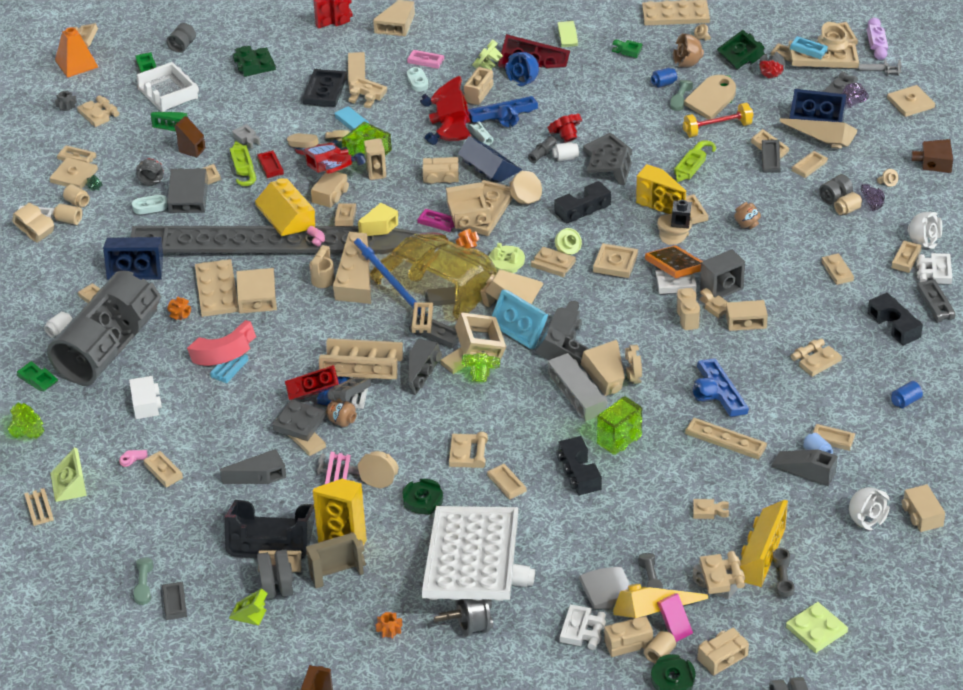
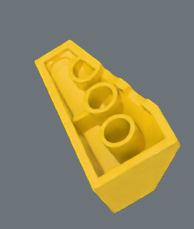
(642, 601)

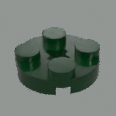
(422, 505)
(673, 663)

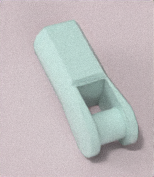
(480, 133)

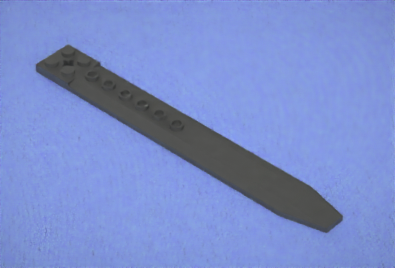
(260, 239)

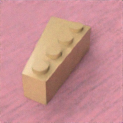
(353, 273)

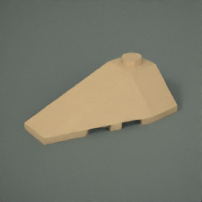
(833, 133)

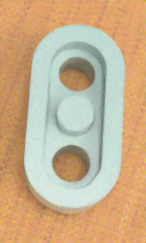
(417, 79)
(149, 204)

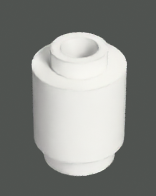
(565, 151)
(57, 324)
(522, 575)

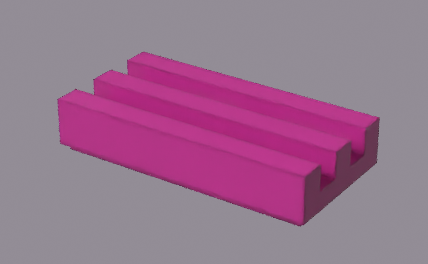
(436, 222)

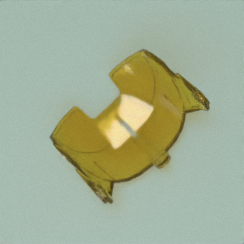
(460, 265)

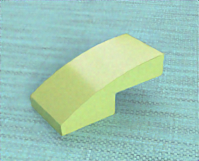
(567, 34)

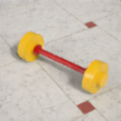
(744, 114)

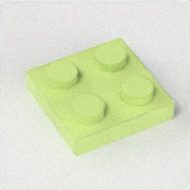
(816, 627)

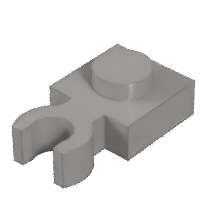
(246, 135)

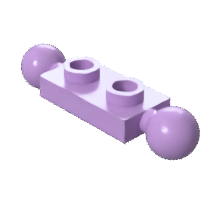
(877, 38)

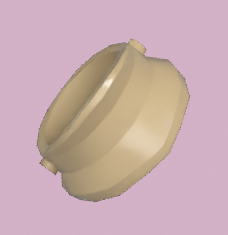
(833, 36)
(526, 187)
(669, 234)
(377, 469)

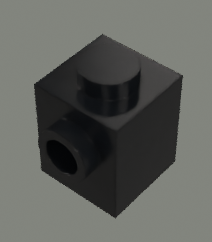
(681, 214)

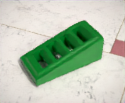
(169, 116)

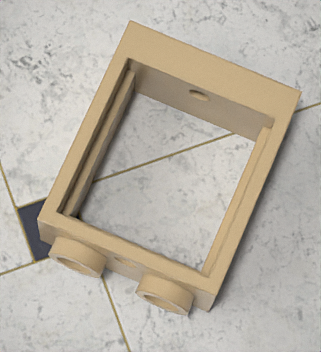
(472, 322)

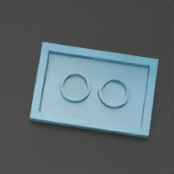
(519, 319)

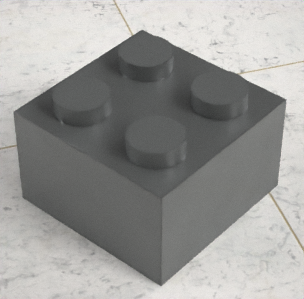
(723, 274)

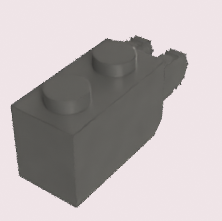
(567, 320)

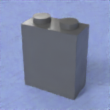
(187, 190)

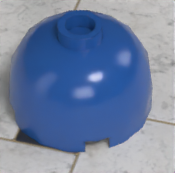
(521, 65)

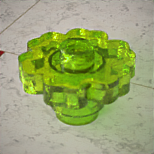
(480, 365)
(25, 422)

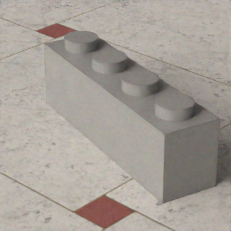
(577, 386)

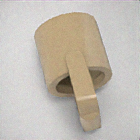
(322, 268)

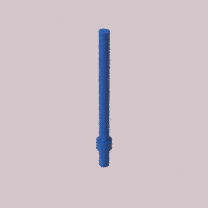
(368, 254)

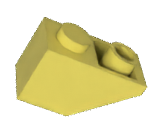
(379, 220)

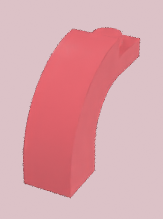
(222, 350)

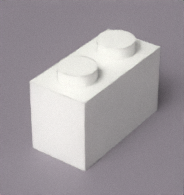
(144, 397)

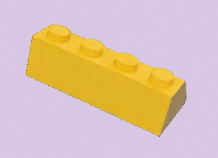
(285, 207)
(339, 510)
(763, 542)

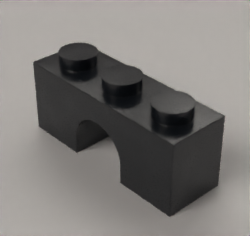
(571, 208)
(904, 325)
(582, 478)

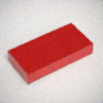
(270, 164)

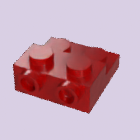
(332, 12)

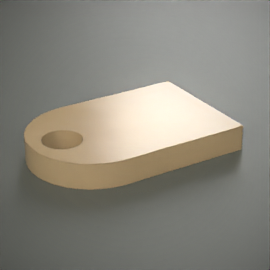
(711, 97)

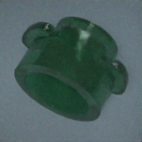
(94, 183)

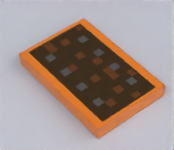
(674, 261)

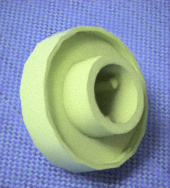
(568, 241)

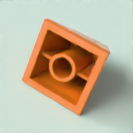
(73, 54)

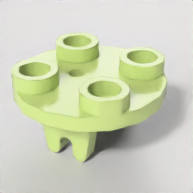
(486, 56)
(507, 258)

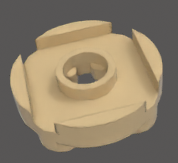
(634, 370)

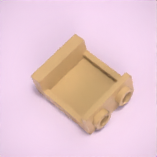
(467, 205)
(256, 290)

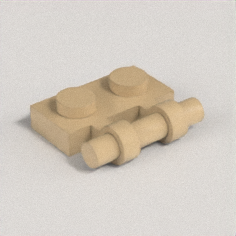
(94, 113)
(819, 361)
(715, 572)

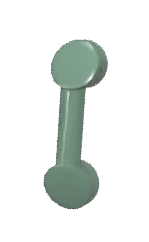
(677, 100)
(142, 591)

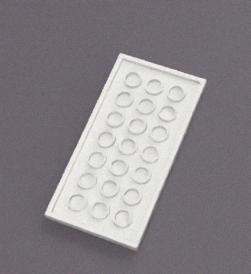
(471, 553)

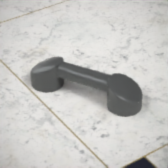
(647, 561)
(781, 561)

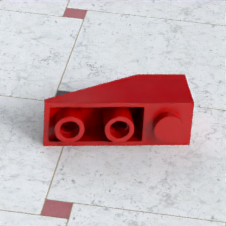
(311, 383)

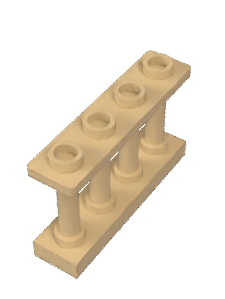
(362, 358)

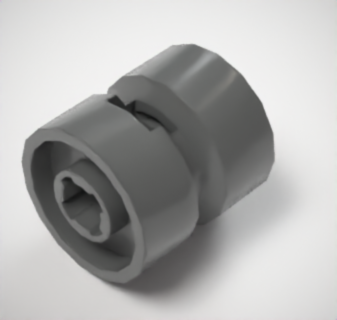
(181, 37)
(835, 188)

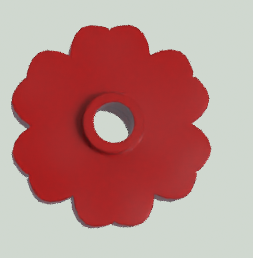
(566, 127)

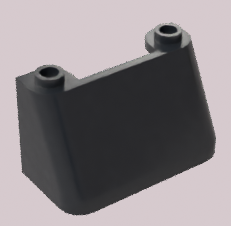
(250, 534)

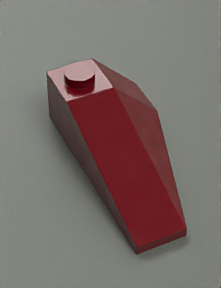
(546, 55)

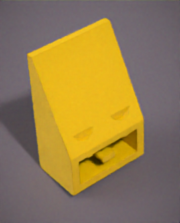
(658, 189)

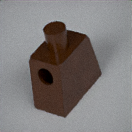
(935, 155)

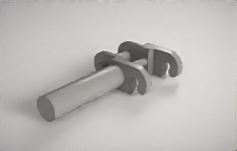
(881, 67)
(352, 469)

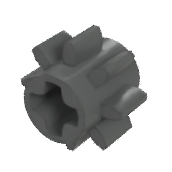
(65, 101)

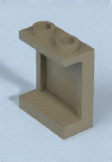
(335, 556)

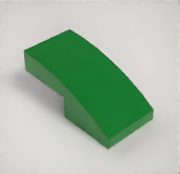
(145, 62)
(36, 377)

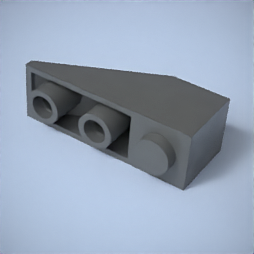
(555, 344)
(422, 361)
(809, 464)
(255, 470)

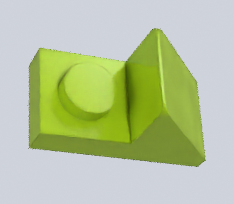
(250, 609)

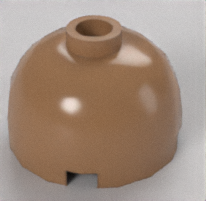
(688, 49)

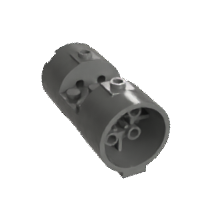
(103, 328)

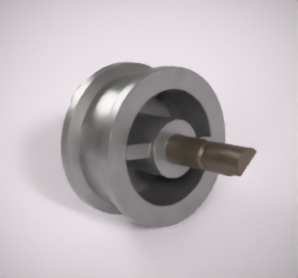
(471, 615)

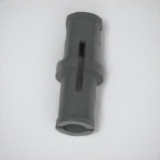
(542, 149)

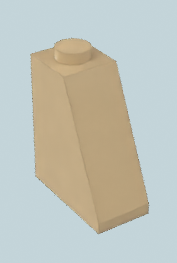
(395, 19)
(519, 285)
(605, 367)

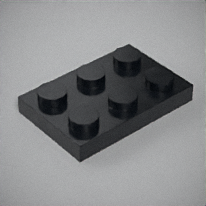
(324, 87)

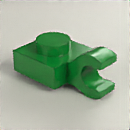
(627, 48)

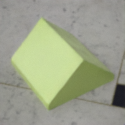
(68, 478)

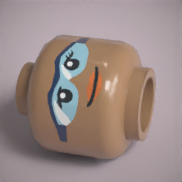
(747, 215)
(341, 412)

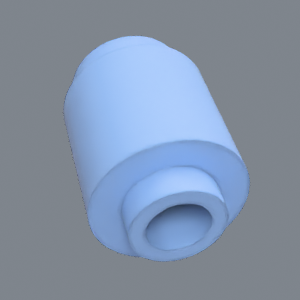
(815, 441)

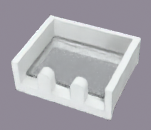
(167, 86)

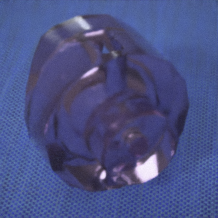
(855, 94)

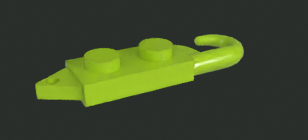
(692, 161)
(242, 163)

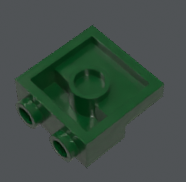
(741, 49)
(253, 61)

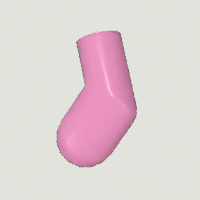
(318, 235)
(131, 456)

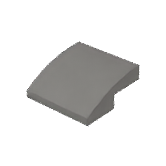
(604, 586)

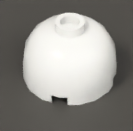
(924, 226)
(869, 503)

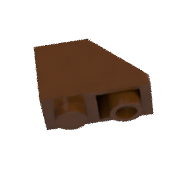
(189, 138)

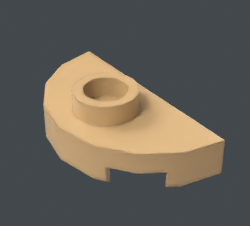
(338, 135)

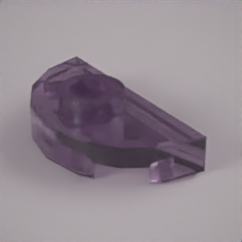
(873, 196)

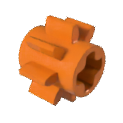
(467, 239)
(179, 308)
(389, 624)

